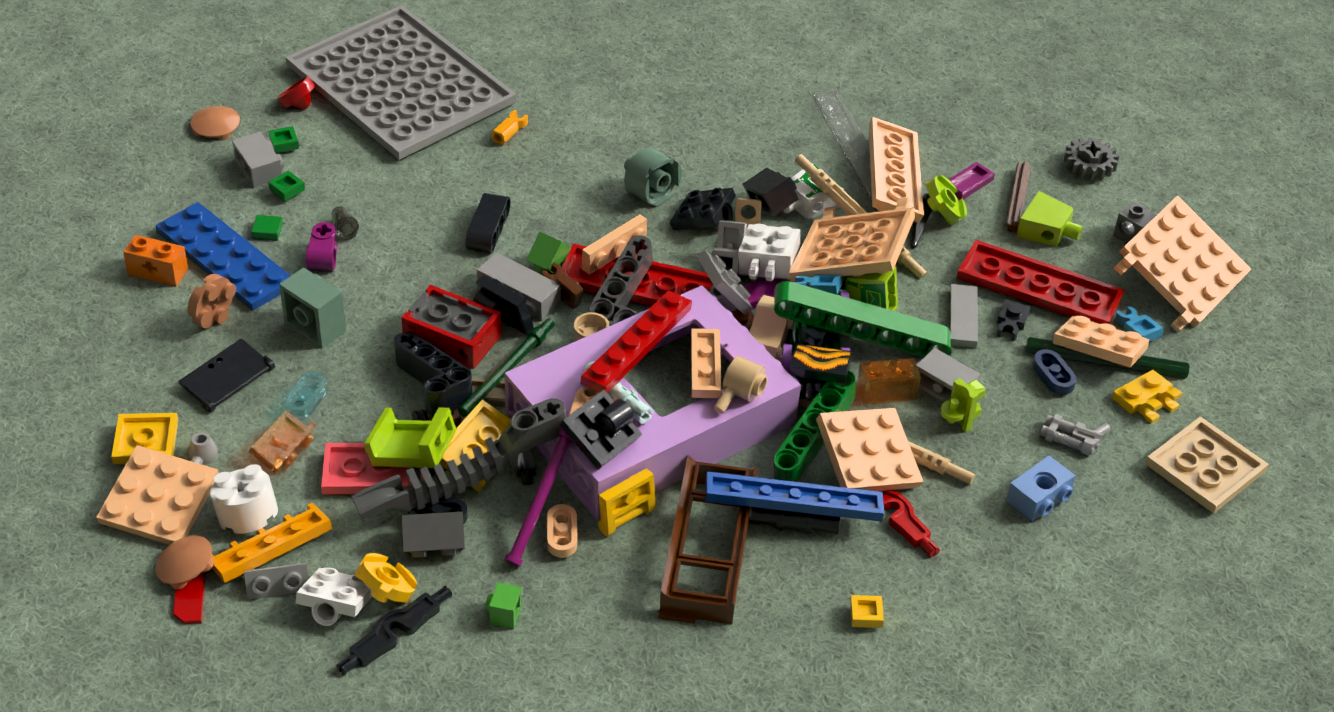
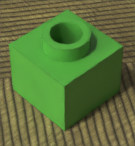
(504, 605)

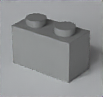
(257, 158)
(940, 371)

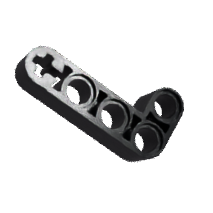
(444, 379)

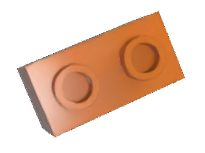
(155, 260)

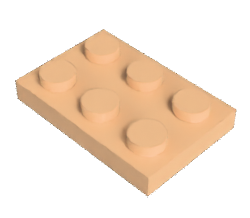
(1101, 341)

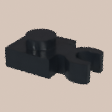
(1012, 318)

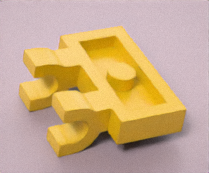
(1147, 395)

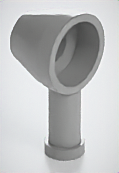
(202, 449)

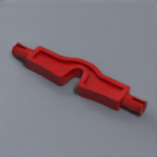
(907, 523)

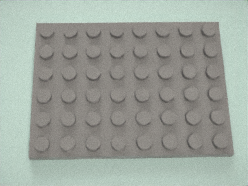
(401, 81)

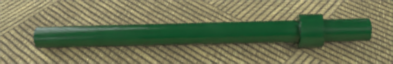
(534, 339)

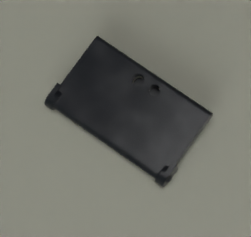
(217, 382)

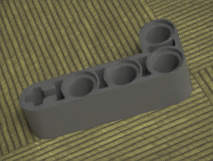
(621, 283)

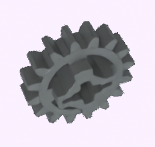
(1091, 158)

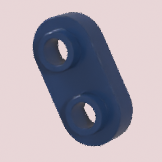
(1057, 375)

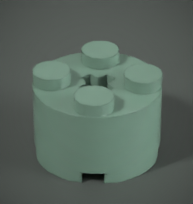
(652, 176)

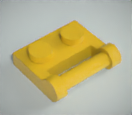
(626, 501)

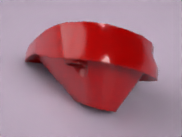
(297, 95)

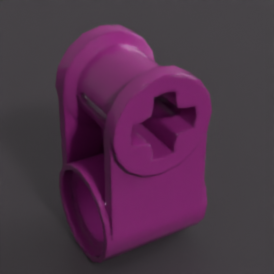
(322, 248)

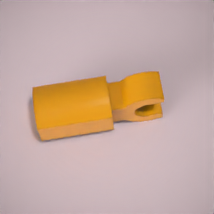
(508, 128)

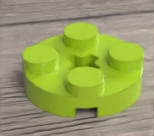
(943, 199)

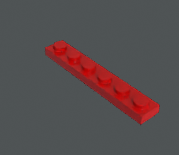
(636, 342)

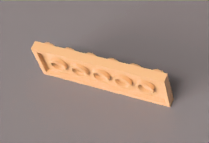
(894, 167)

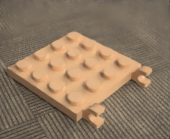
(854, 243)
(1184, 262)

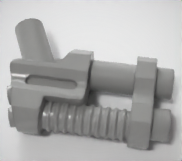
(1082, 439)

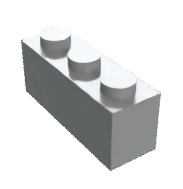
(540, 292)

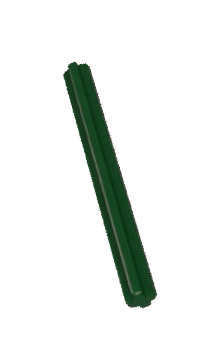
(1144, 363)

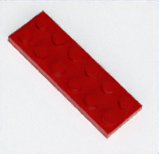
(1040, 283)
(653, 286)

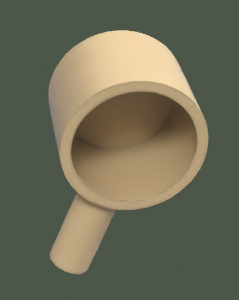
(743, 380)

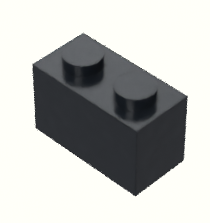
(772, 189)

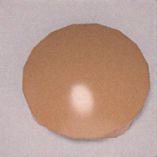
(215, 122)
(184, 561)

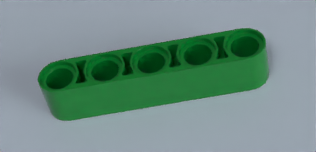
(806, 433)

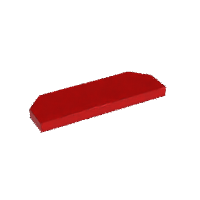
(189, 601)

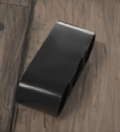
(488, 222)

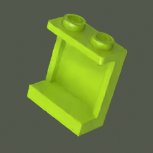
(410, 441)

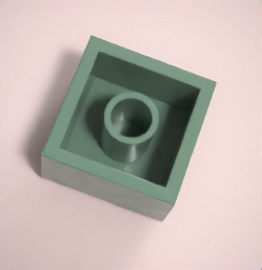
(313, 307)

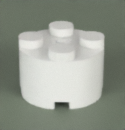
(243, 499)

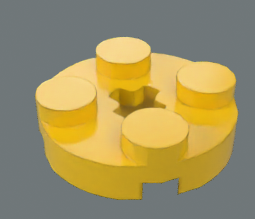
(386, 580)

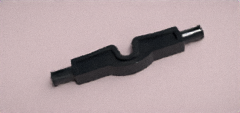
(382, 639)

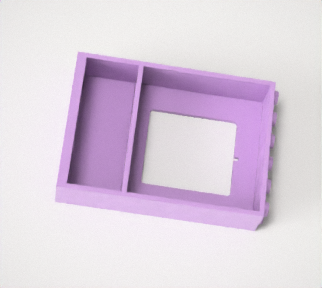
(667, 439)

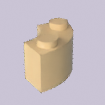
(770, 328)

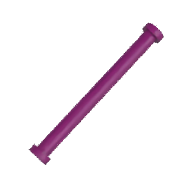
(539, 499)

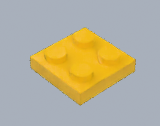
(147, 430)

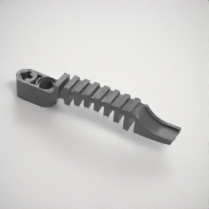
(527, 430)

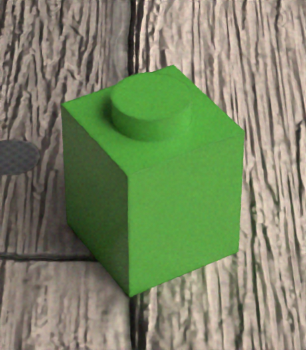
(546, 251)

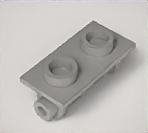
(275, 580)

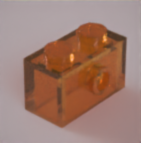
(888, 381)

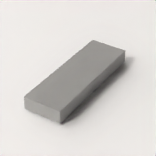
(964, 315)

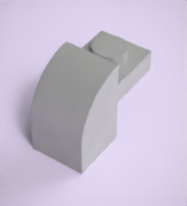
(728, 244)

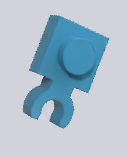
(823, 282)
(1143, 325)

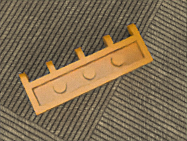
(271, 543)

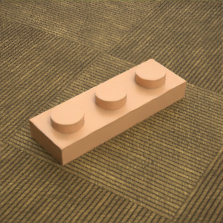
(612, 244)
(705, 363)

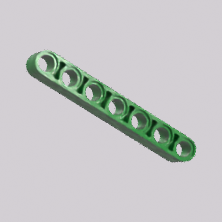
(860, 320)

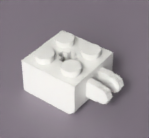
(768, 252)

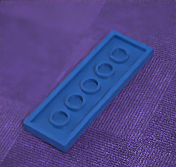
(224, 252)

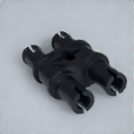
(795, 520)

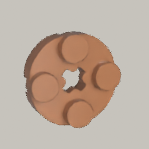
(211, 301)

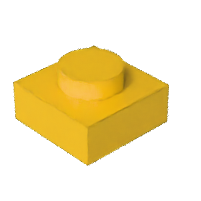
(866, 611)

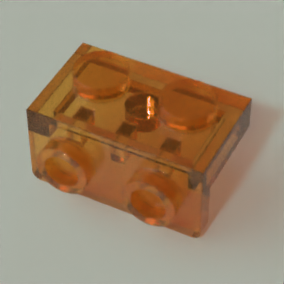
(281, 441)

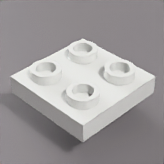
(337, 589)

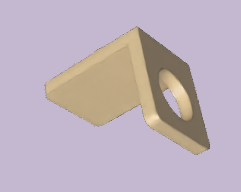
(757, 204)

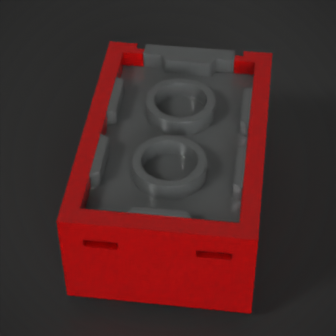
(454, 325)

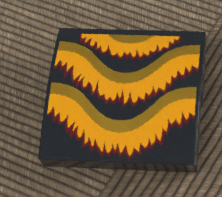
(820, 363)

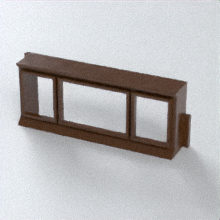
(688, 605)

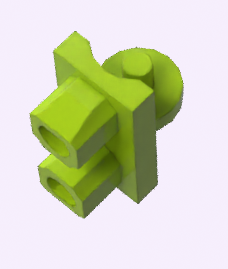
(963, 403)

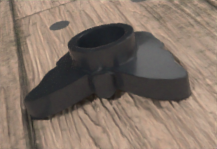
(810, 390)

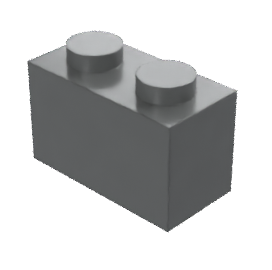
(432, 533)

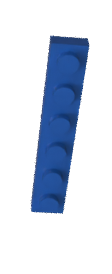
(794, 496)

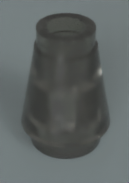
(345, 224)

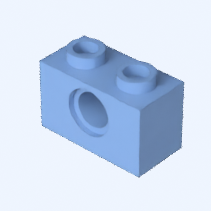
(1041, 488)

